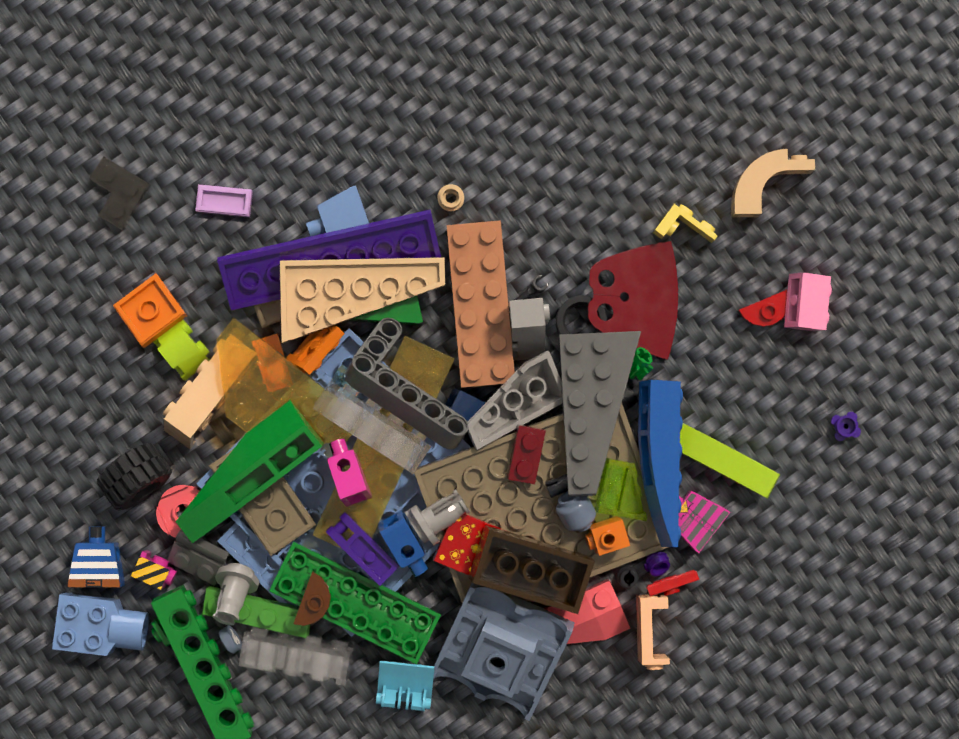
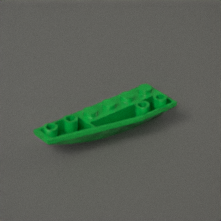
(251, 467)

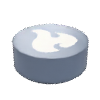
(230, 639)

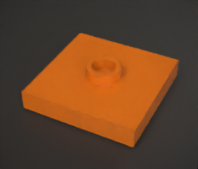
(150, 310)

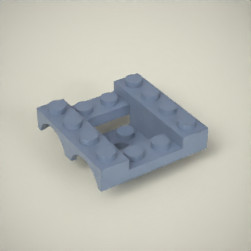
(513, 630)

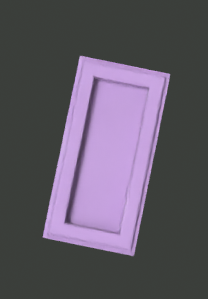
(224, 200)

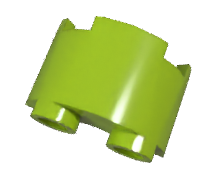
(181, 350)

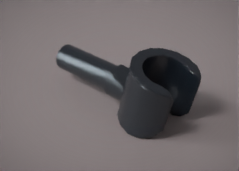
(532, 289)

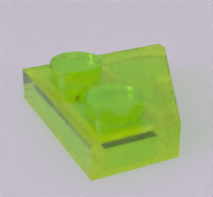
(619, 491)

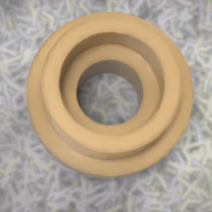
(450, 189)

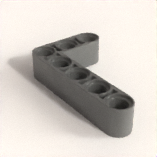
(397, 394)

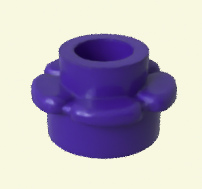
(657, 563)

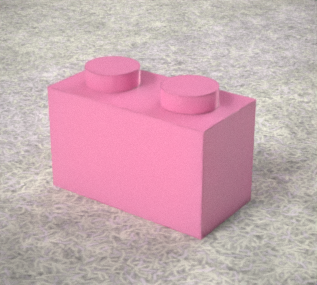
(807, 302)

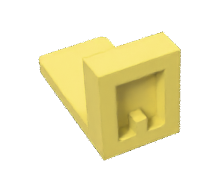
(669, 223)

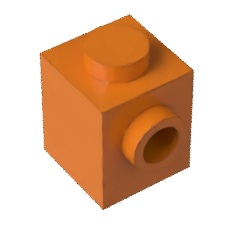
(607, 536)

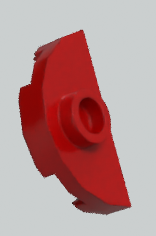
(766, 311)
(671, 584)

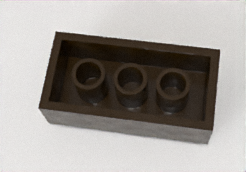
(531, 569)

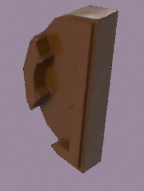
(314, 602)

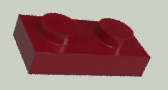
(526, 454)

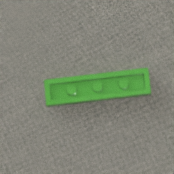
(261, 613)

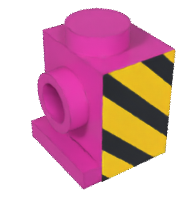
(154, 570)

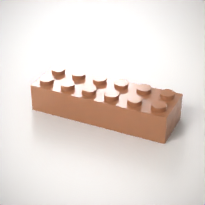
(480, 304)

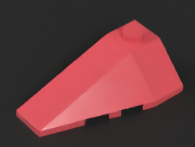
(598, 616)

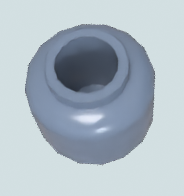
(575, 512)

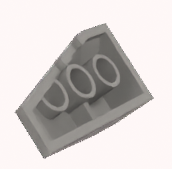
(520, 399)

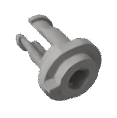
(436, 517)
(235, 583)

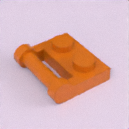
(315, 348)

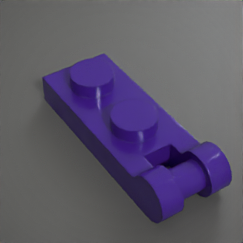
(363, 549)

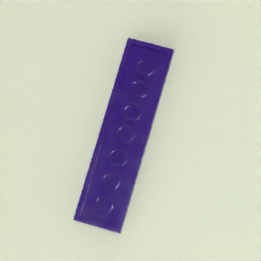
(255, 274)

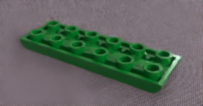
(359, 603)

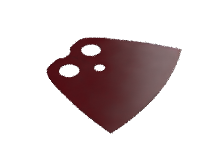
(652, 285)

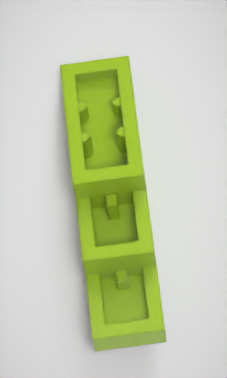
(727, 461)

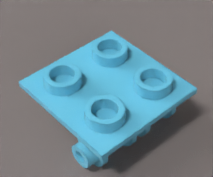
(405, 684)

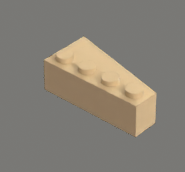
(197, 402)

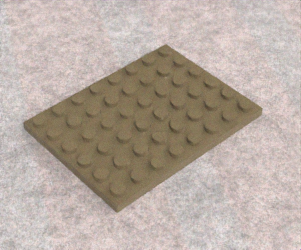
(527, 507)

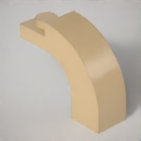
(748, 189)

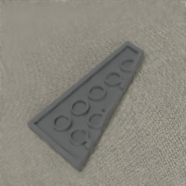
(593, 387)

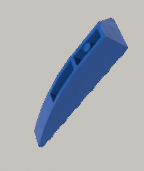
(660, 454)

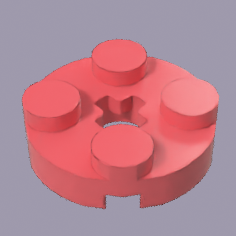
(170, 505)

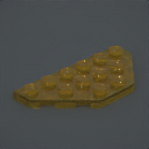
(262, 380)

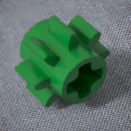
(641, 364)

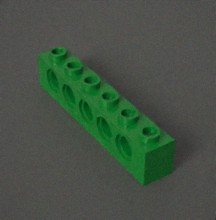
(188, 657)

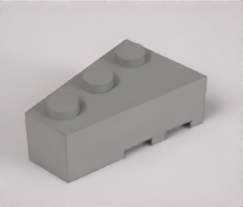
(528, 327)

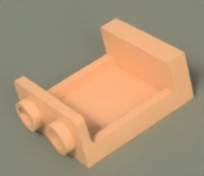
(644, 608)

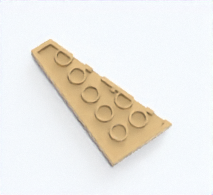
(334, 291)

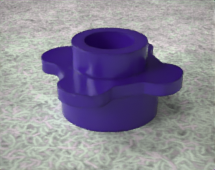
(841, 432)

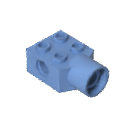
(97, 625)

